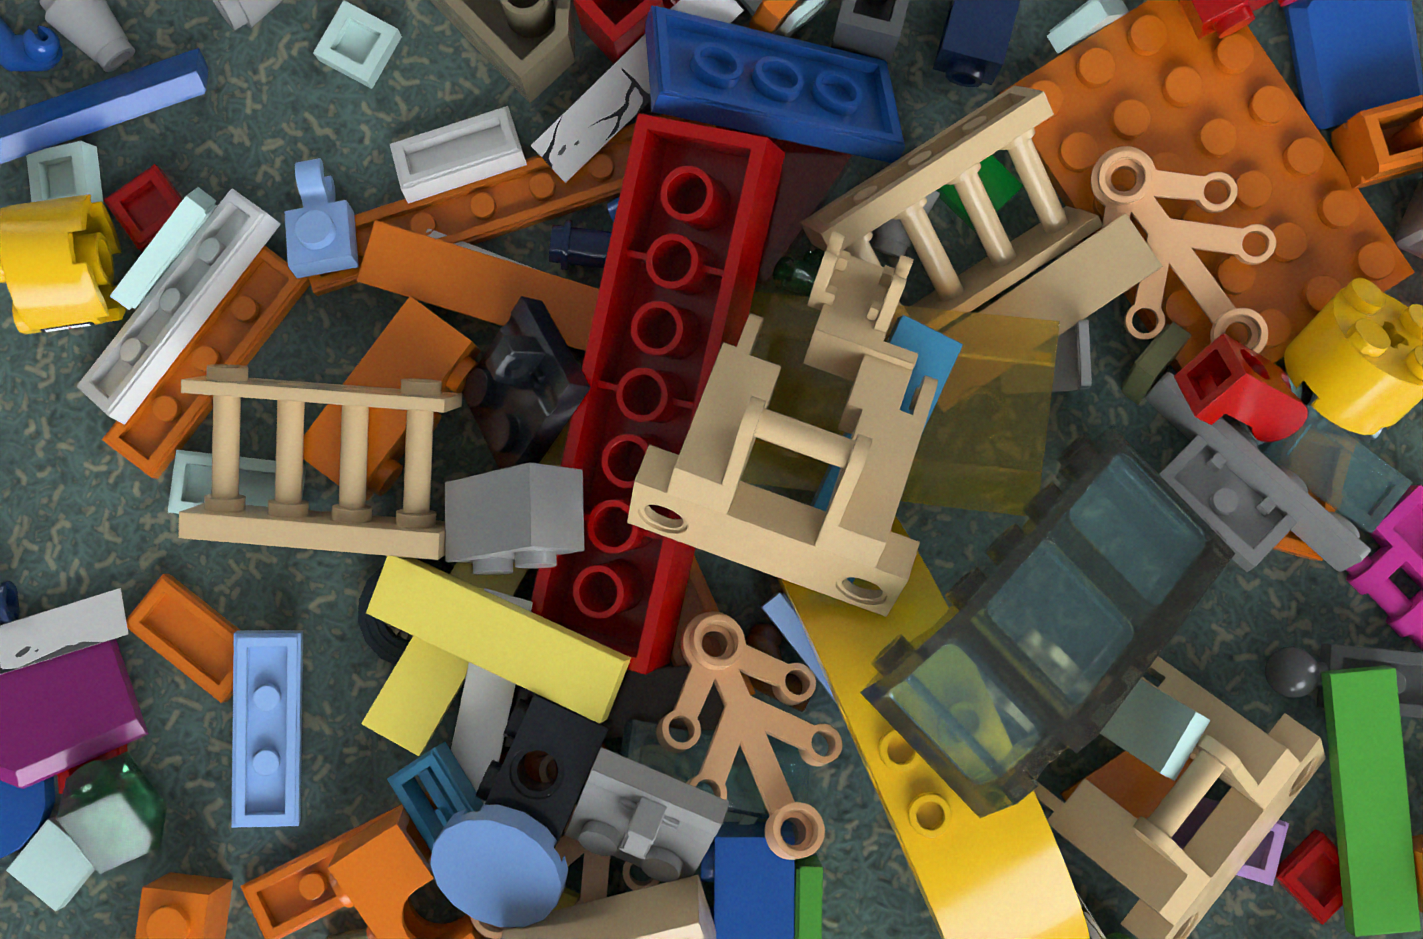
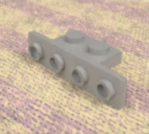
(1246, 492)

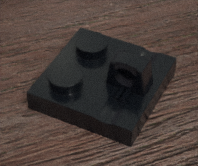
(525, 386)

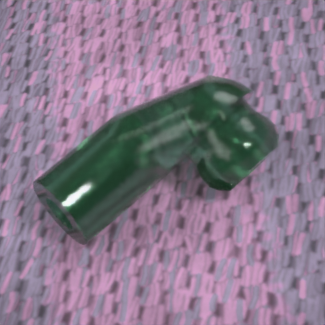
(796, 274)

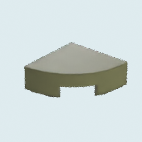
(1154, 362)

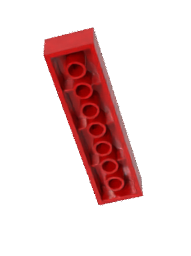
(666, 302)

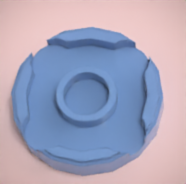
(499, 866)

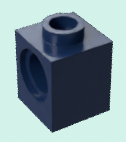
(975, 40)

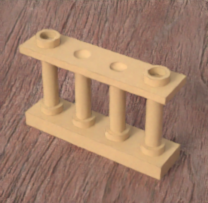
(955, 159)
(288, 517)

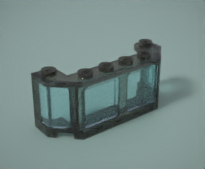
(1051, 626)

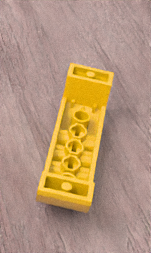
(975, 873)

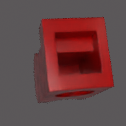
(1244, 386)

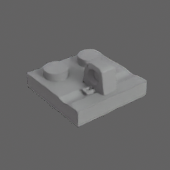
(645, 817)

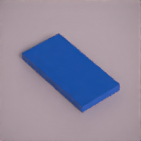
(771, 85)

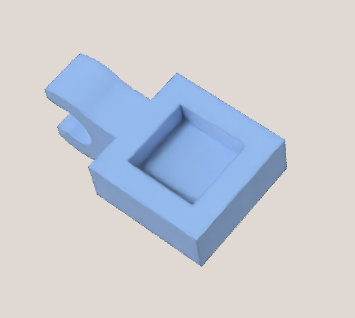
(323, 231)

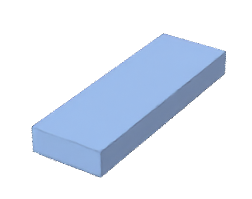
(267, 728)

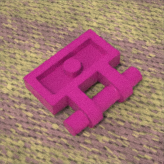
(1401, 546)

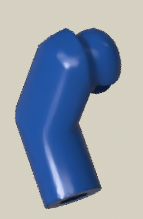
(29, 50)

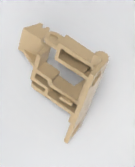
(777, 532)
(1175, 883)

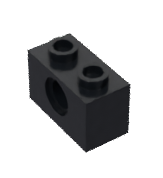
(568, 739)

